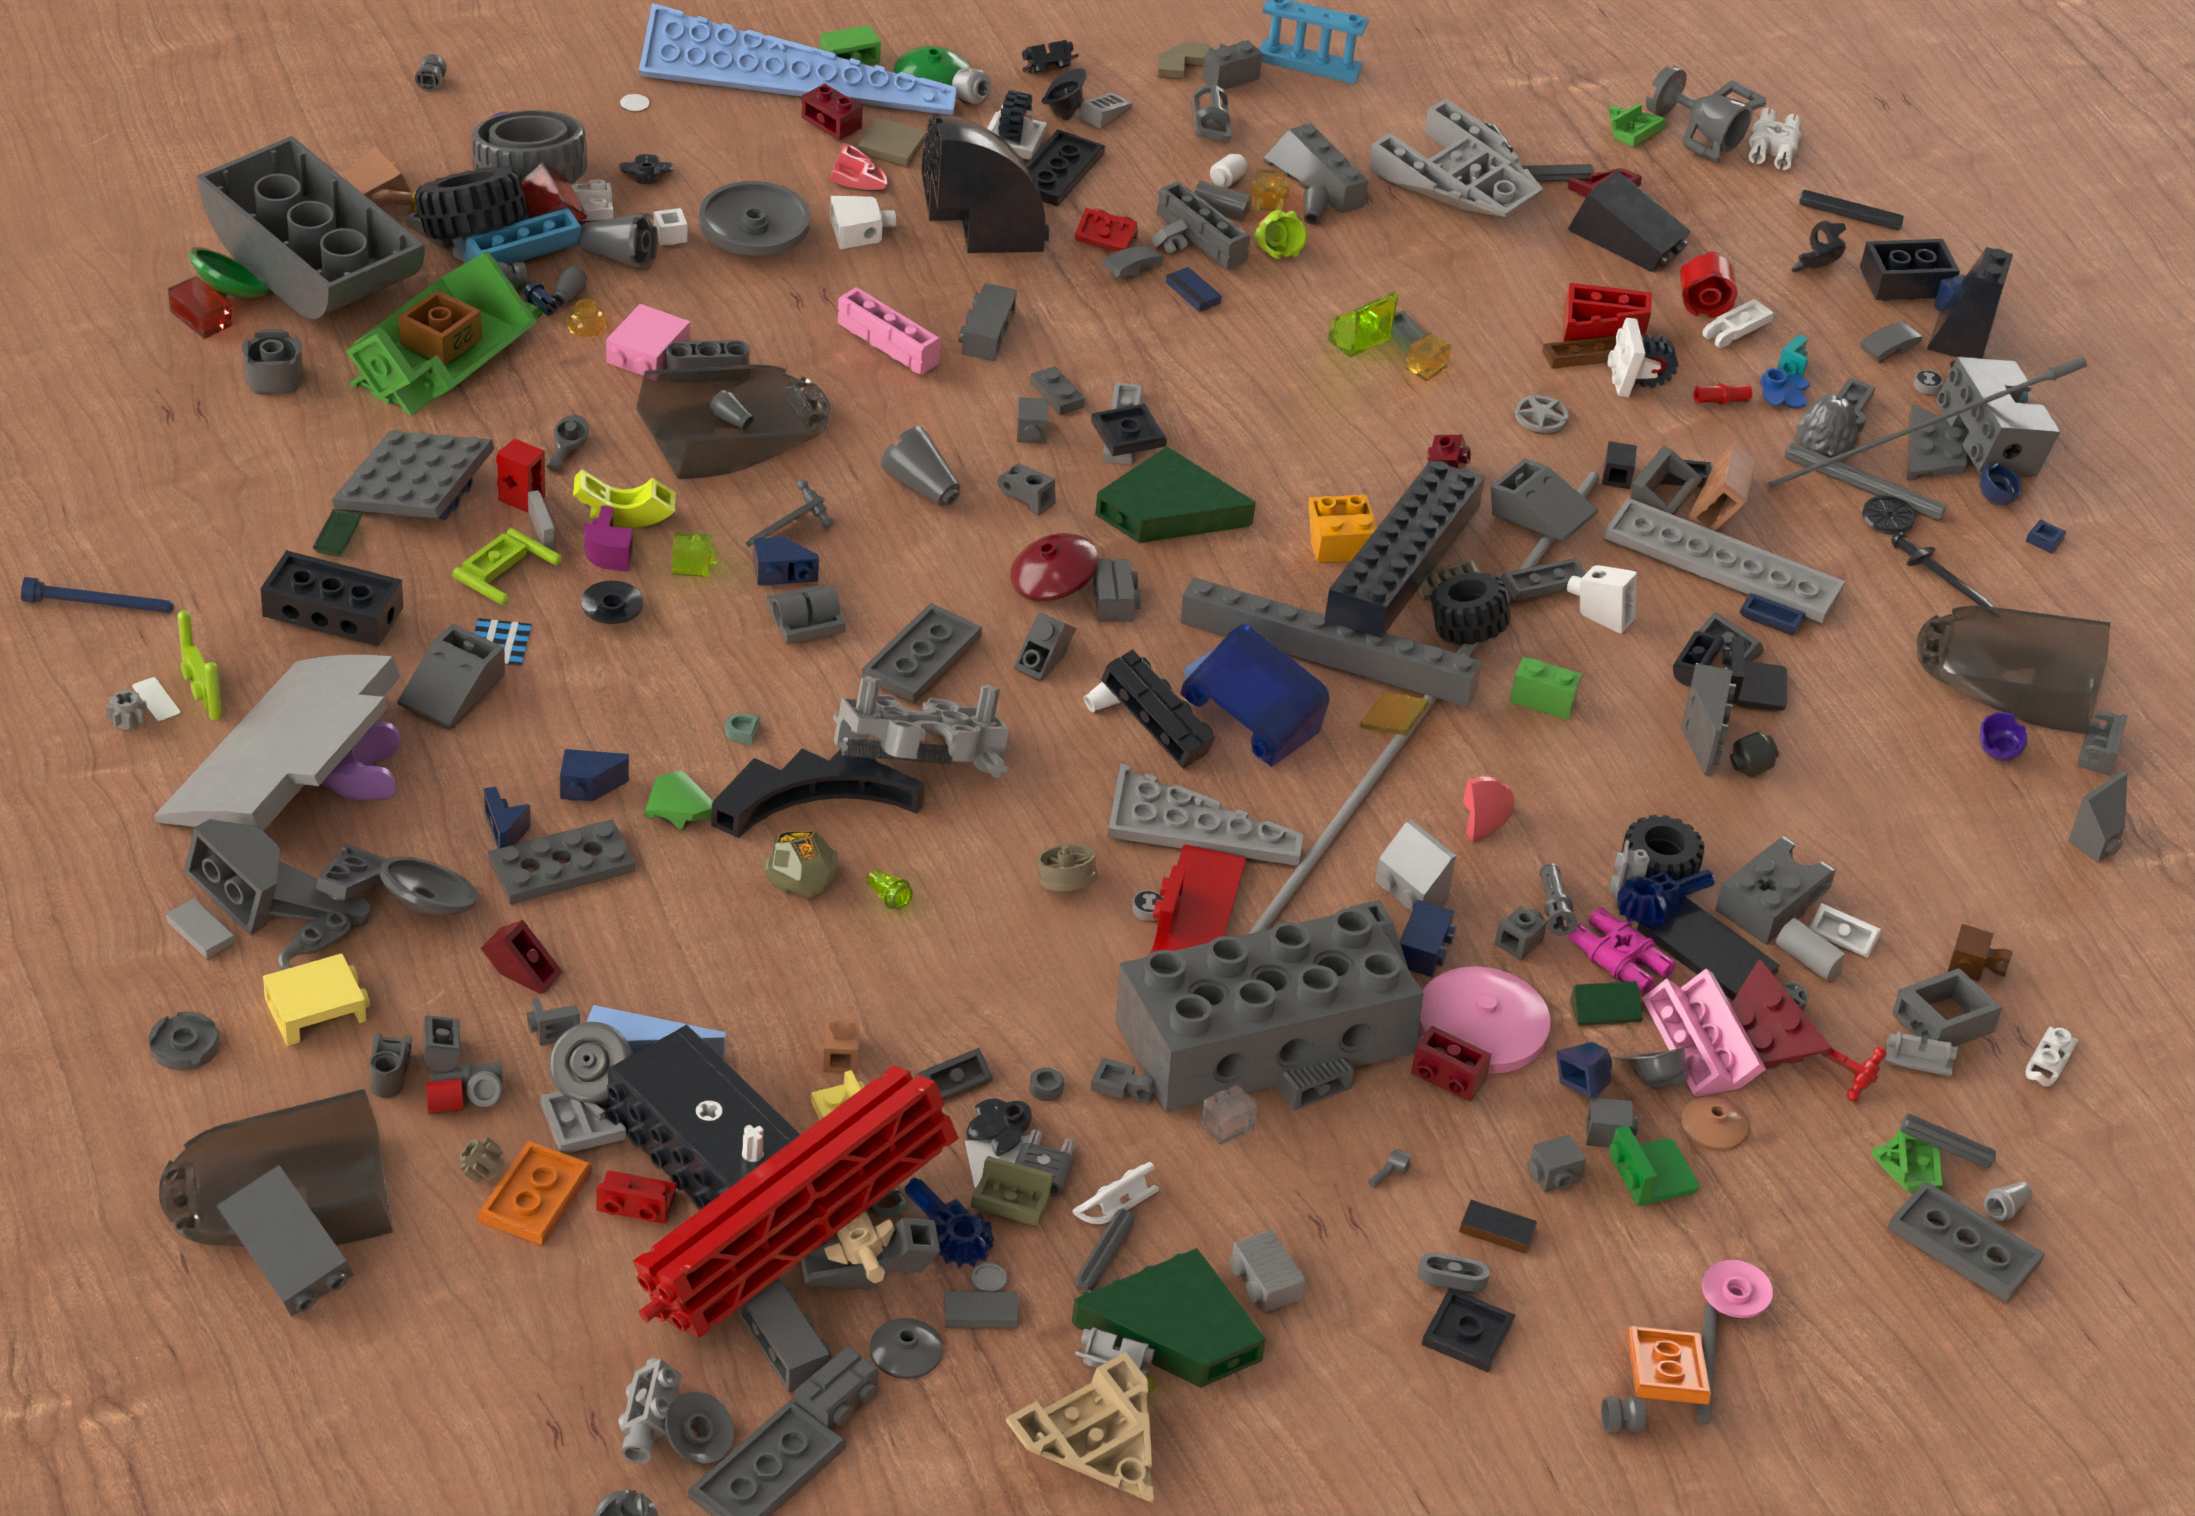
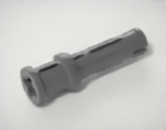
(1558, 905)

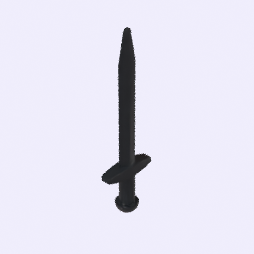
(1923, 556)

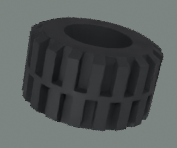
(1470, 608)
(1669, 844)

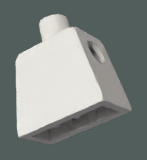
(858, 220)
(1607, 596)

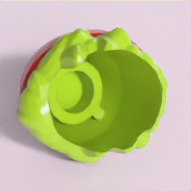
(1281, 234)

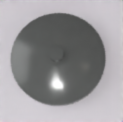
(754, 218)

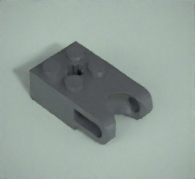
(1772, 891)

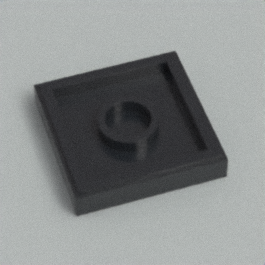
(1128, 430)
(1468, 1329)

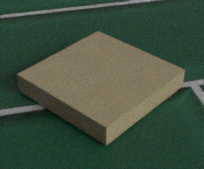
(892, 141)

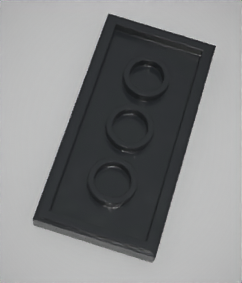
(1063, 164)
(1706, 943)

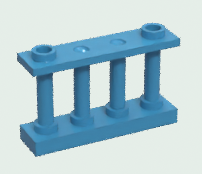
(1307, 60)

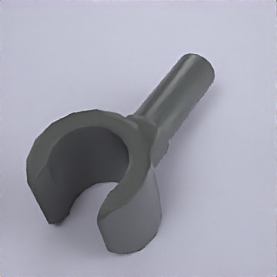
(1397, 1161)

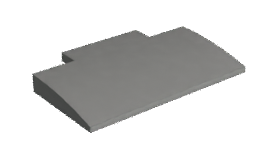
(286, 741)

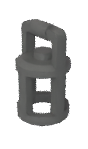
(1211, 120)

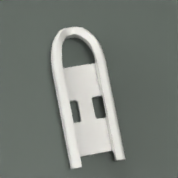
(2049, 1058)
(1109, 1196)

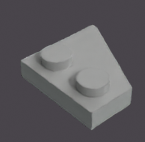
(578, 1124)

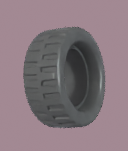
(529, 139)

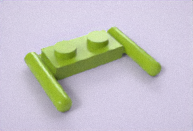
(496, 559)
(202, 676)

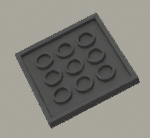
(413, 474)

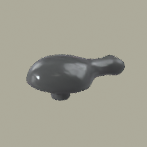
(568, 435)

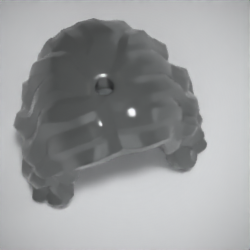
(1828, 426)

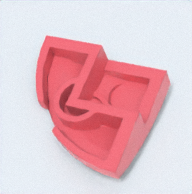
(856, 170)
(1488, 806)

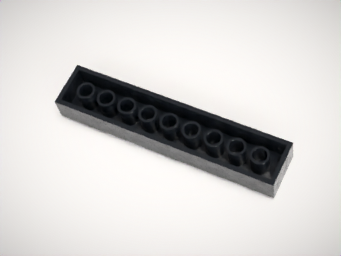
(1404, 549)

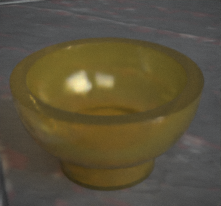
(586, 319)

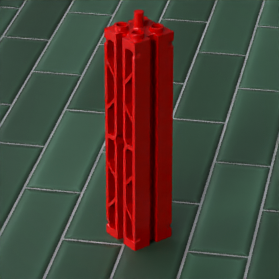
(794, 1202)

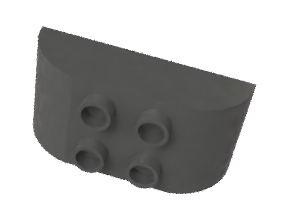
(306, 229)

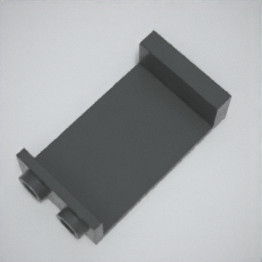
(286, 1240)

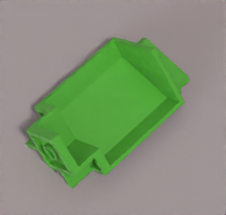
(414, 380)

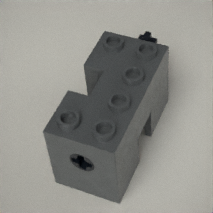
(2002, 429)

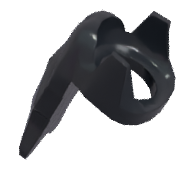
(1823, 253)

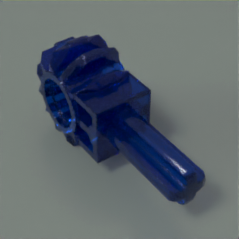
(1658, 895)
(960, 1234)

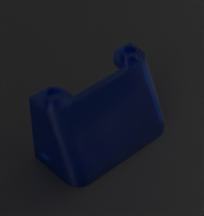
(1262, 691)

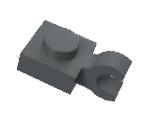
(1119, 1078)

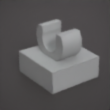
(1170, 234)

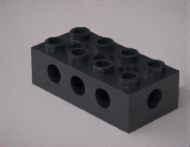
(332, 598)

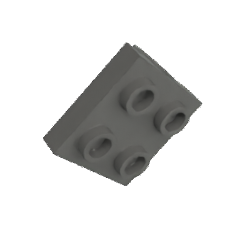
(806, 613)

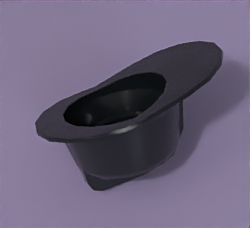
(1066, 93)

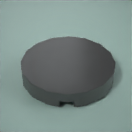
(184, 1041)

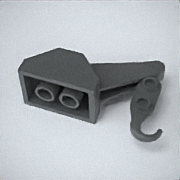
(248, 881)

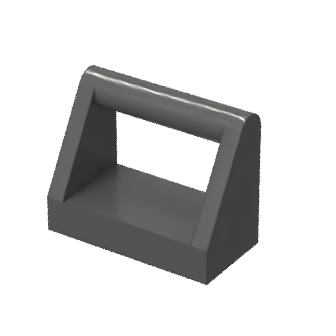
(1664, 462)

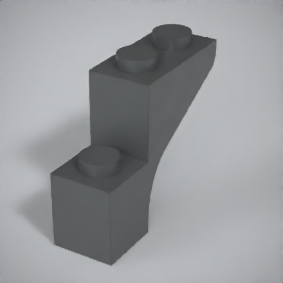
(909, 1249)

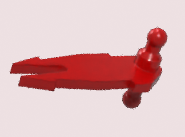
(1864, 1073)

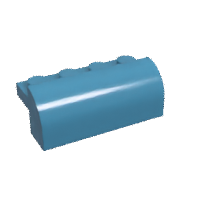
(524, 239)

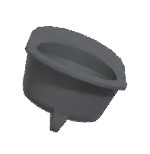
(1660, 1068)

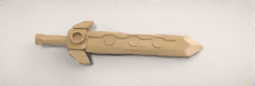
(862, 1245)

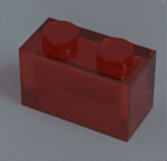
(200, 307)

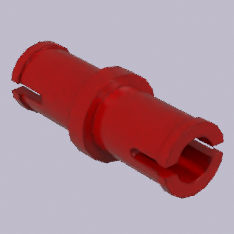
(1722, 393)

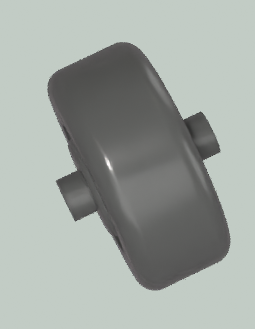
(582, 1061)

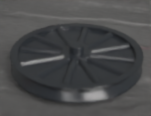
(1888, 514)

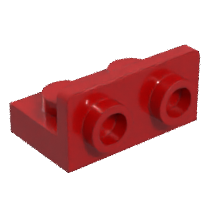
(1106, 230)
(635, 1196)

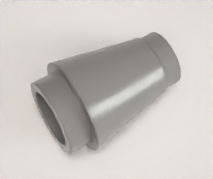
(2006, 1201)

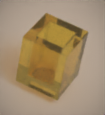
(1427, 356)

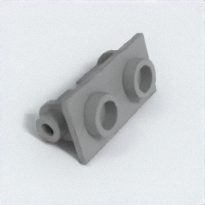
(1628, 865)
(1909, 1052)
(1101, 1349)

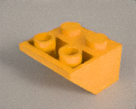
(1339, 526)

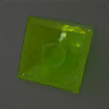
(1364, 325)

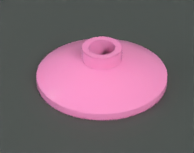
(1737, 1288)

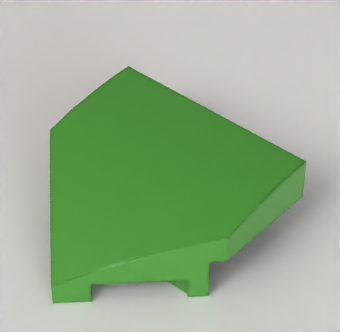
(1633, 125)
(678, 799)
(1910, 1161)

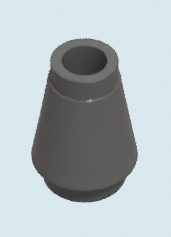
(1315, 202)
(569, 285)
(730, 409)

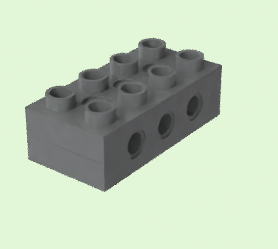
(1267, 1006)

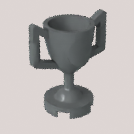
(1716, 116)

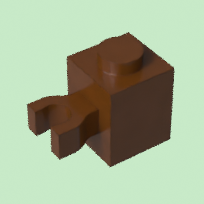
(1974, 953)

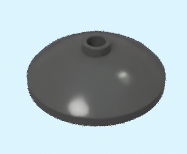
(427, 886)

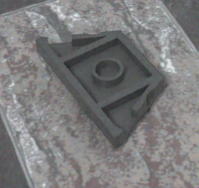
(1934, 448)

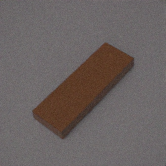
(1579, 352)

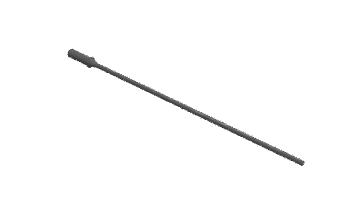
(2051, 374)

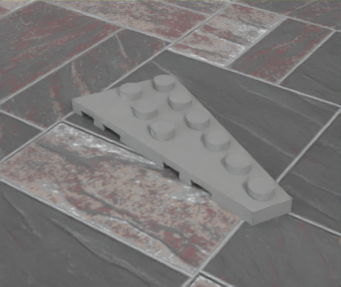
(1177, 816)

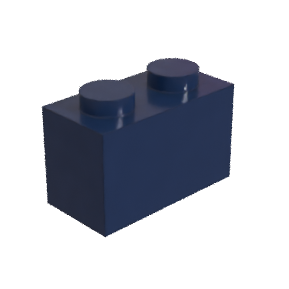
(1426, 937)

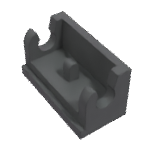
(2102, 743)

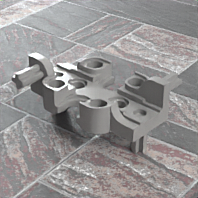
(970, 732)

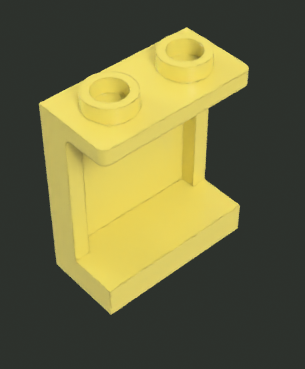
(314, 995)

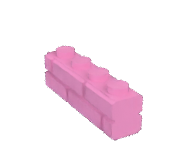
(889, 330)

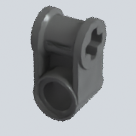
(389, 1064)

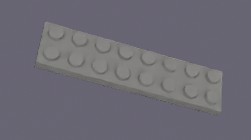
(1724, 559)

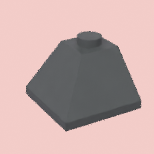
(2101, 819)

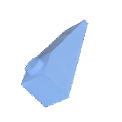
(646, 1030)

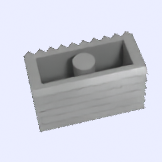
(1267, 1271)

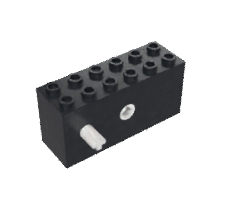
(694, 1115)

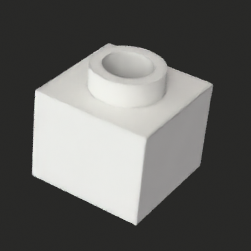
(671, 226)

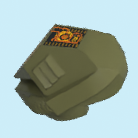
(801, 863)

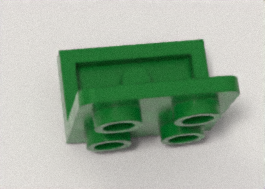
(1651, 1169)

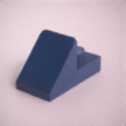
(505, 822)

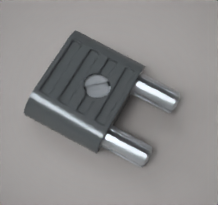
(1048, 1160)

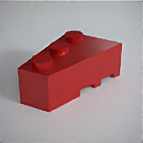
(1601, 311)

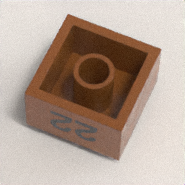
(440, 327)

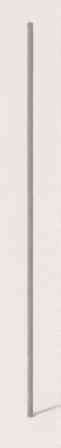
(1380, 765)

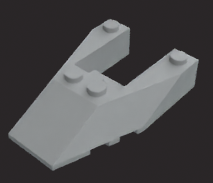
(1470, 173)

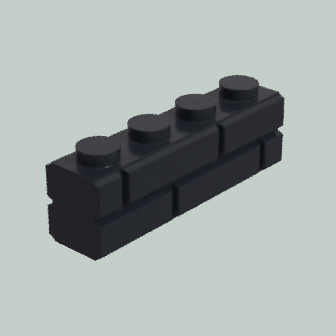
(1158, 708)

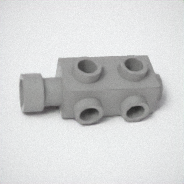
(648, 1401)

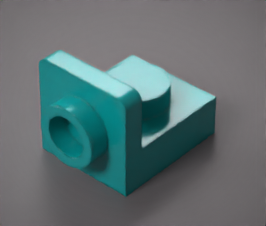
(1794, 357)

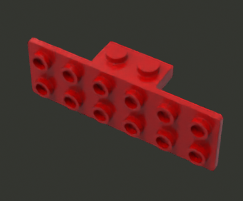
(1197, 898)

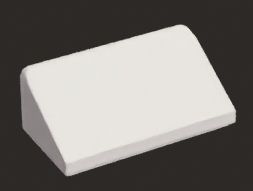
(1845, 930)

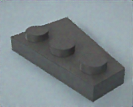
(350, 873)

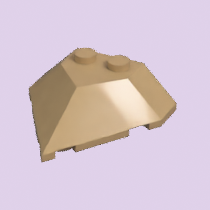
(1097, 1428)

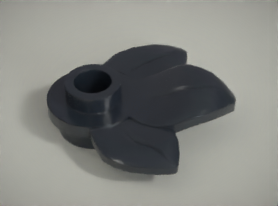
(646, 168)
(998, 1125)

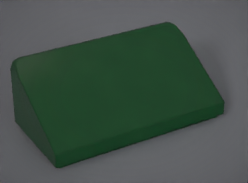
(1606, 1003)

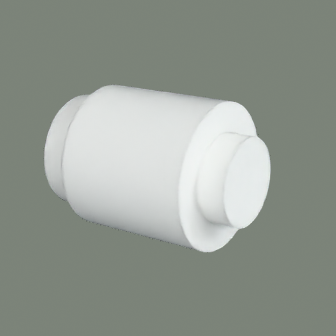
(1228, 170)

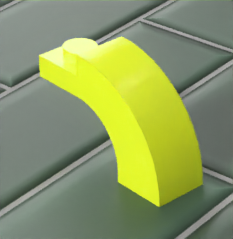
(632, 507)

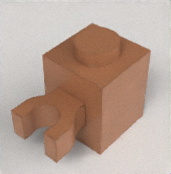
(841, 1044)

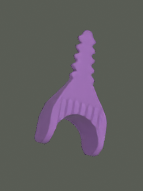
(356, 777)

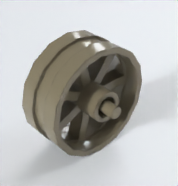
(1067, 867)

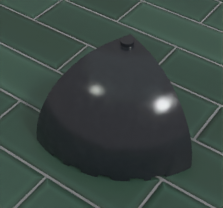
(984, 184)

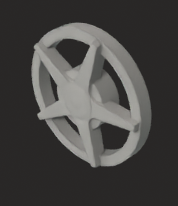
(1541, 414)

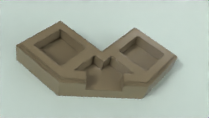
(1172, 61)

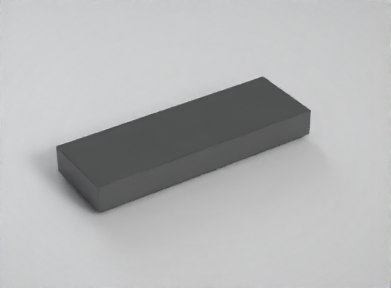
(1541, 579)

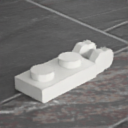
(1738, 323)

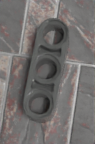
(707, 354)

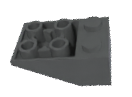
(1540, 500)
(453, 676)
(1708, 714)

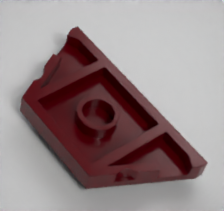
(1775, 1021)

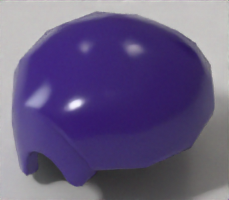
(2002, 736)

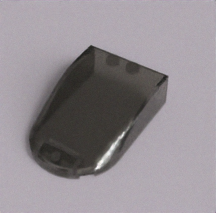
(703, 445)
(2020, 662)
(323, 1148)

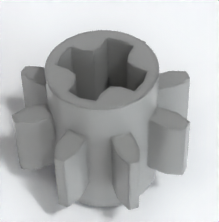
(126, 709)

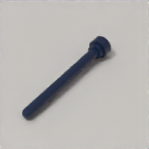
(34, 590)

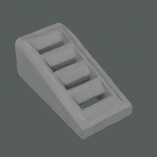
(1103, 109)

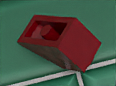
(521, 957)

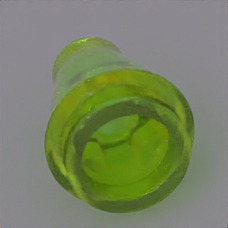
(891, 889)

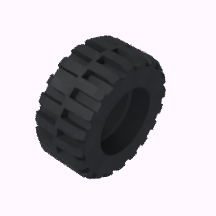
(471, 203)

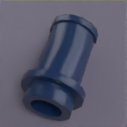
(536, 294)

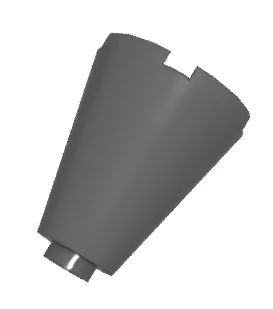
(622, 239)
(921, 467)

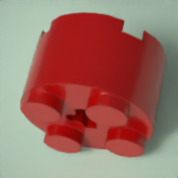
(1708, 285)

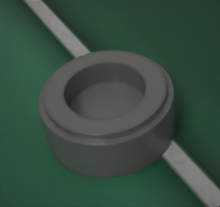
(1046, 1084)

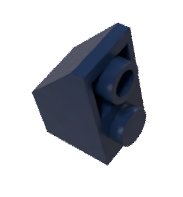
(783, 562)

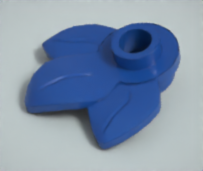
(1783, 388)

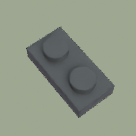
(1057, 390)

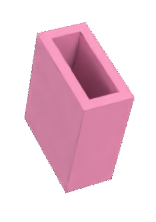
(642, 339)

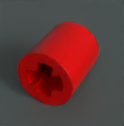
(444, 1096)

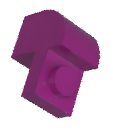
(608, 545)

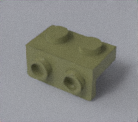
(1013, 1191)

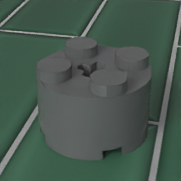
(272, 362)

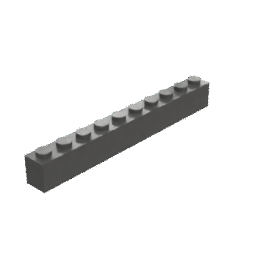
(1312, 638)

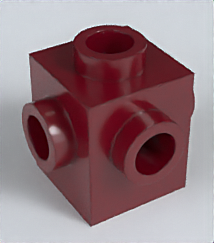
(1450, 450)

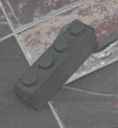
(1315, 161)

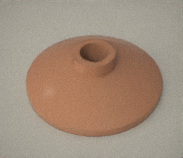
(1714, 1123)

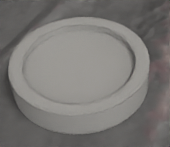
(988, 1278)

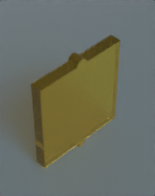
(1394, 713)

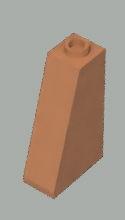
(1724, 489)

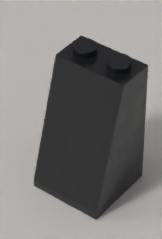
(1629, 224)
(1970, 313)

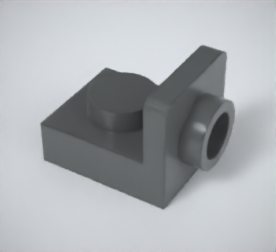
(551, 1023)

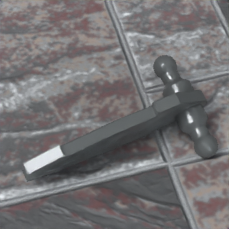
(813, 503)

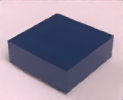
(2046, 536)

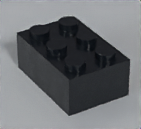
(1907, 268)

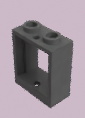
(1914, 1008)

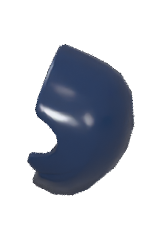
(2000, 485)

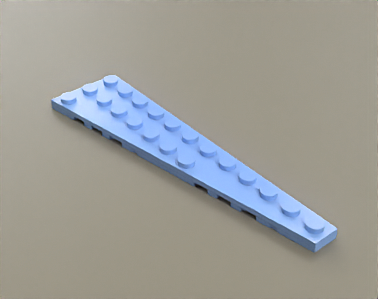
(722, 56)

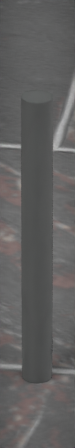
(1709, 1337)

